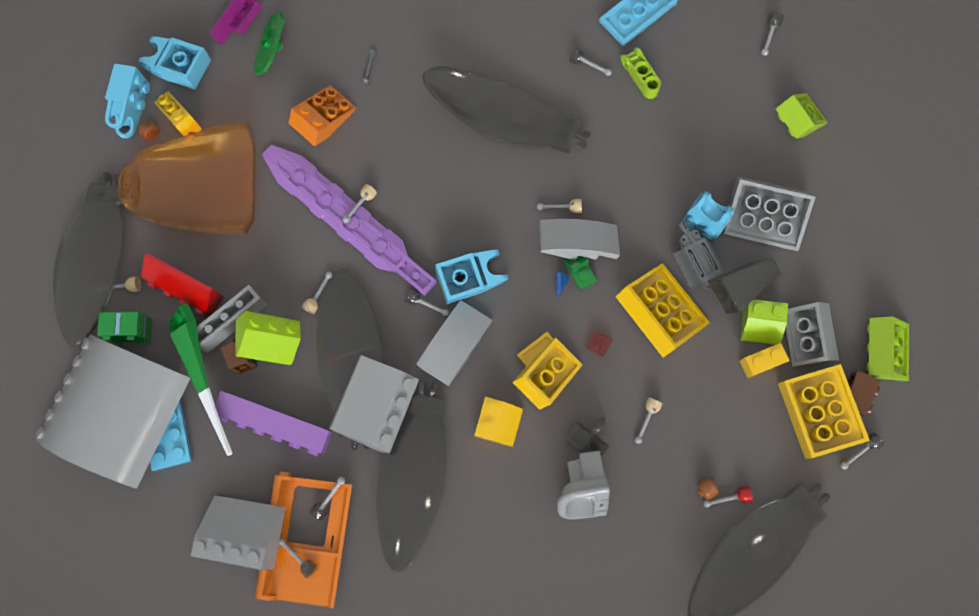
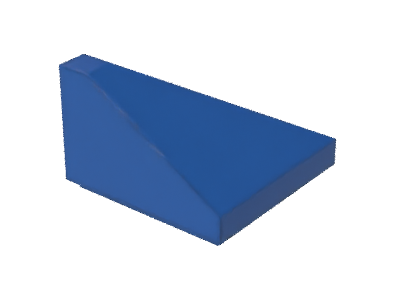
(561, 281)

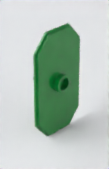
(269, 43)

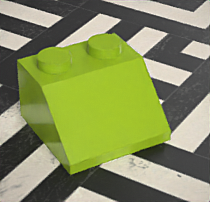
(800, 115)
(764, 322)

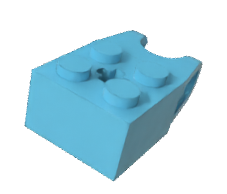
(176, 61)
(126, 98)
(708, 216)
(475, 274)

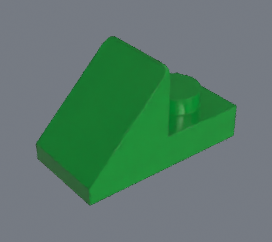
(580, 271)

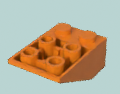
(320, 115)

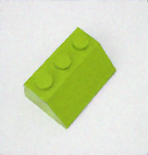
(267, 338)
(888, 349)

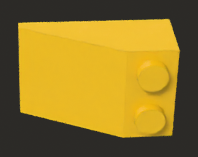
(547, 374)

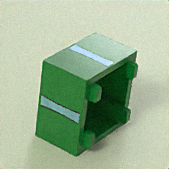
(124, 327)

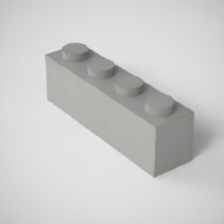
(223, 321)

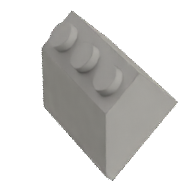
(811, 335)

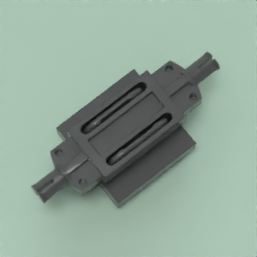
(696, 259)

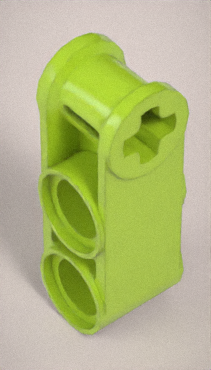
(635, 63)

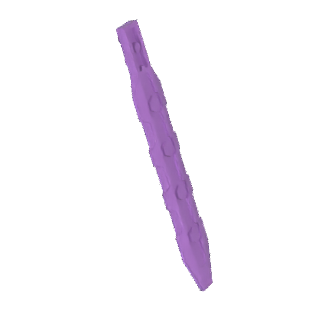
(331, 204)

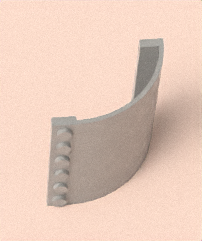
(111, 411)

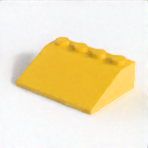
(662, 309)
(823, 412)

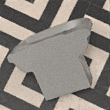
(588, 489)

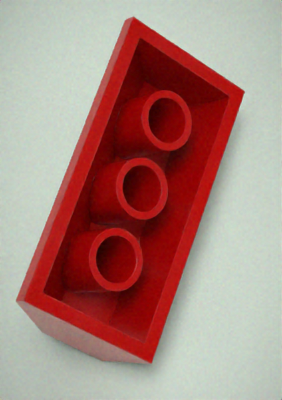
(180, 285)

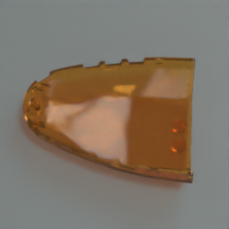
(195, 181)

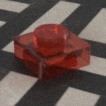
(599, 344)

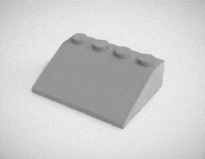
(769, 213)
(374, 404)
(239, 533)

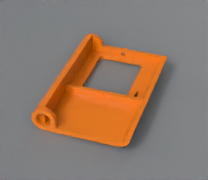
(286, 580)

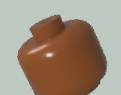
(148, 130)
(707, 488)

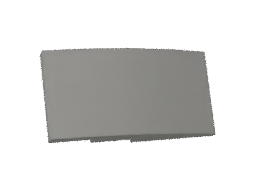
(578, 238)
(454, 343)

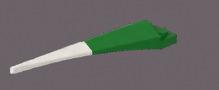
(186, 341)

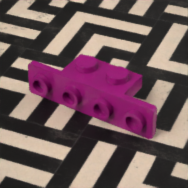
(235, 18)

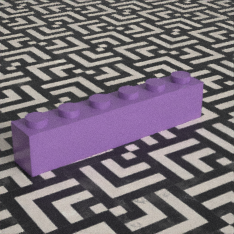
(272, 422)

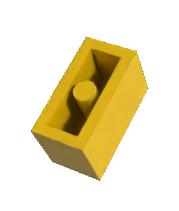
(764, 360)

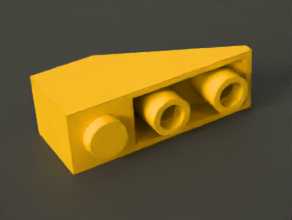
(177, 114)

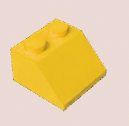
(498, 421)

